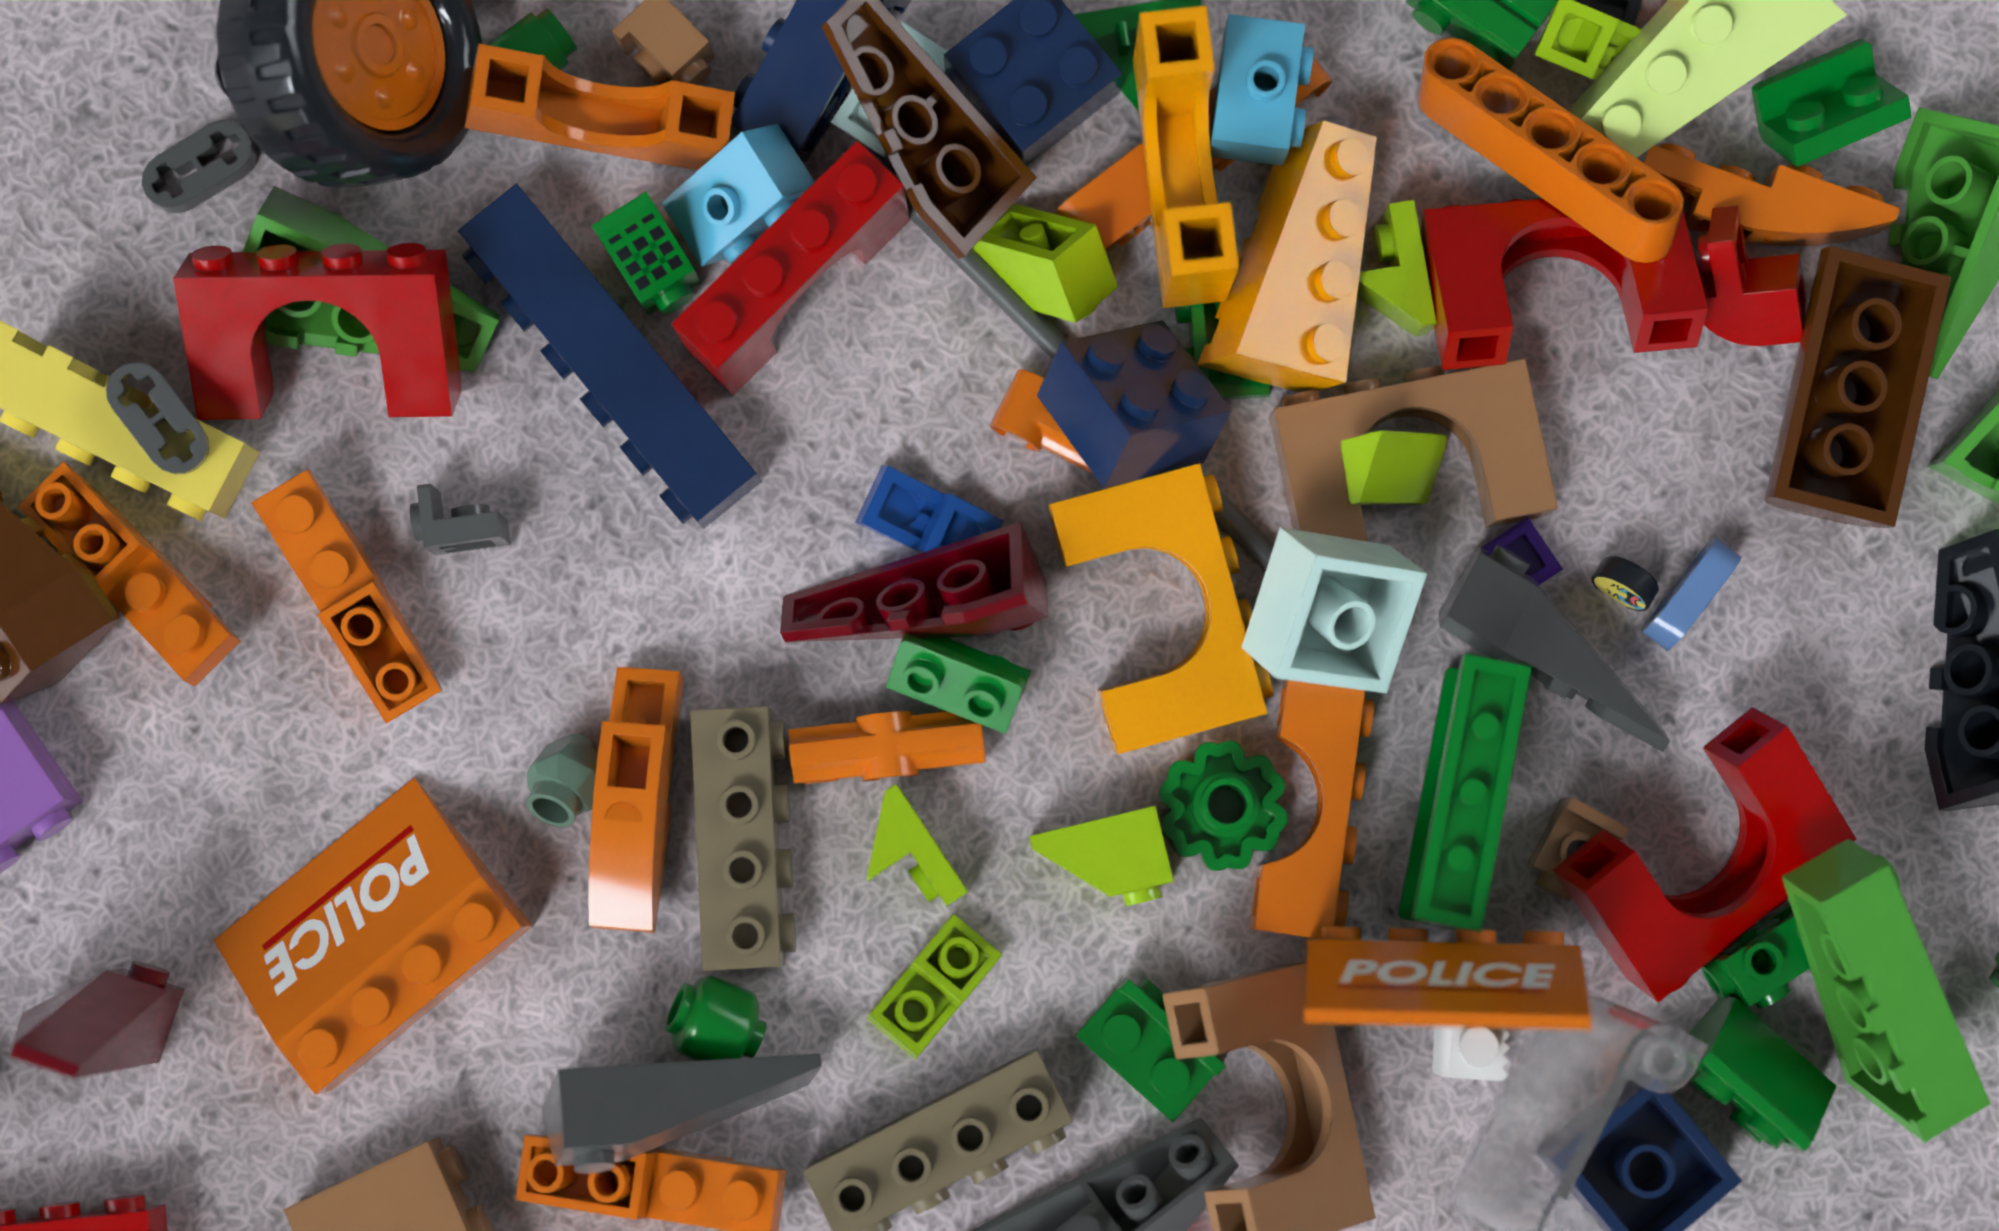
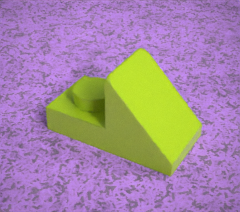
(1404, 287)
(902, 834)

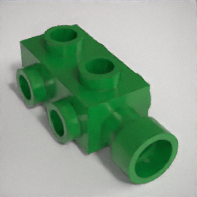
(1763, 964)

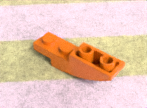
(1786, 210)
(131, 574)
(348, 595)
(631, 800)
(659, 1186)

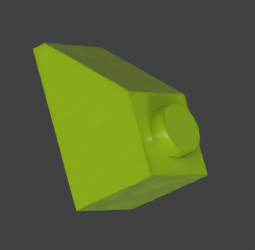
(1049, 261)
(1112, 854)

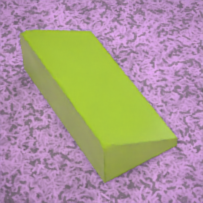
(1392, 467)

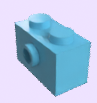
(1258, 90)
(738, 194)

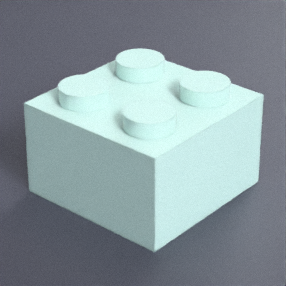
(1333, 610)

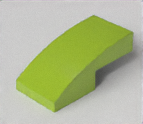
(1583, 38)

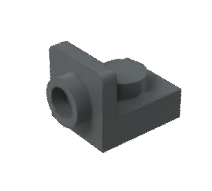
(468, 529)

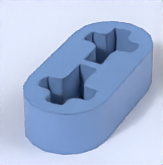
(1691, 594)

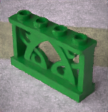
(1464, 793)

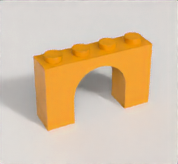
(1189, 225)
(1217, 678)

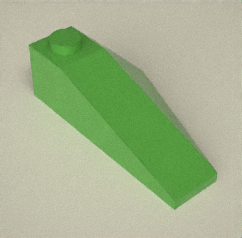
(1951, 215)
(309, 227)

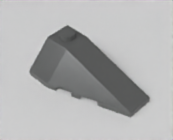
(1517, 622)
(629, 1109)

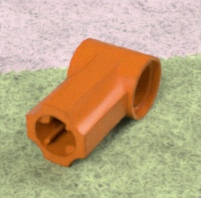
(1028, 419)

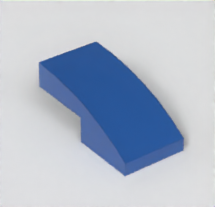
(920, 514)

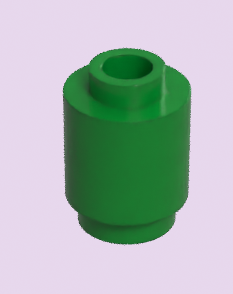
(539, 36)

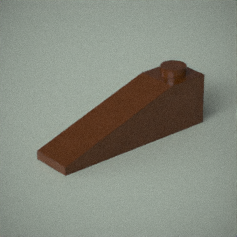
(935, 139)
(47, 609)

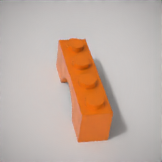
(535, 101)
(1302, 888)

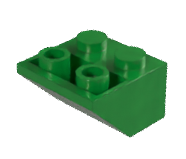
(1761, 1076)

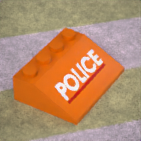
(369, 937)
(1446, 982)

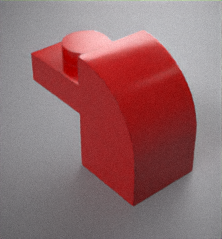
(1749, 298)

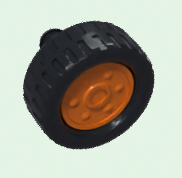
(349, 84)

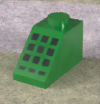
(648, 255)

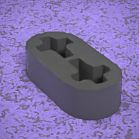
(208, 178)
(145, 428)

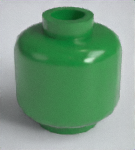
(715, 1021)

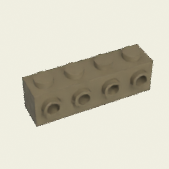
(739, 838)
(939, 1145)

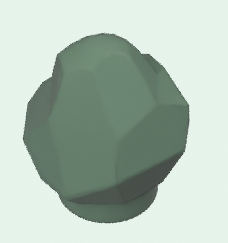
(563, 780)

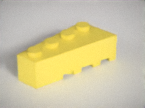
(70, 401)

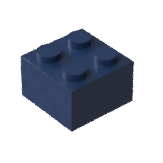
(1033, 74)
(1133, 403)
(1651, 1167)

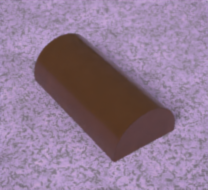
(1857, 389)

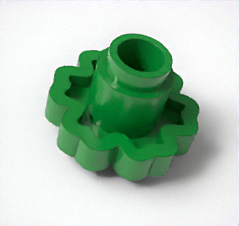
(1222, 806)

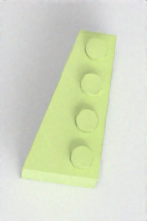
(1692, 60)

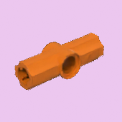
(884, 746)

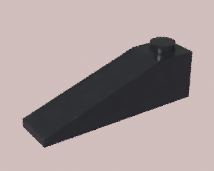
(1966, 747)

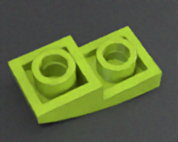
(934, 986)

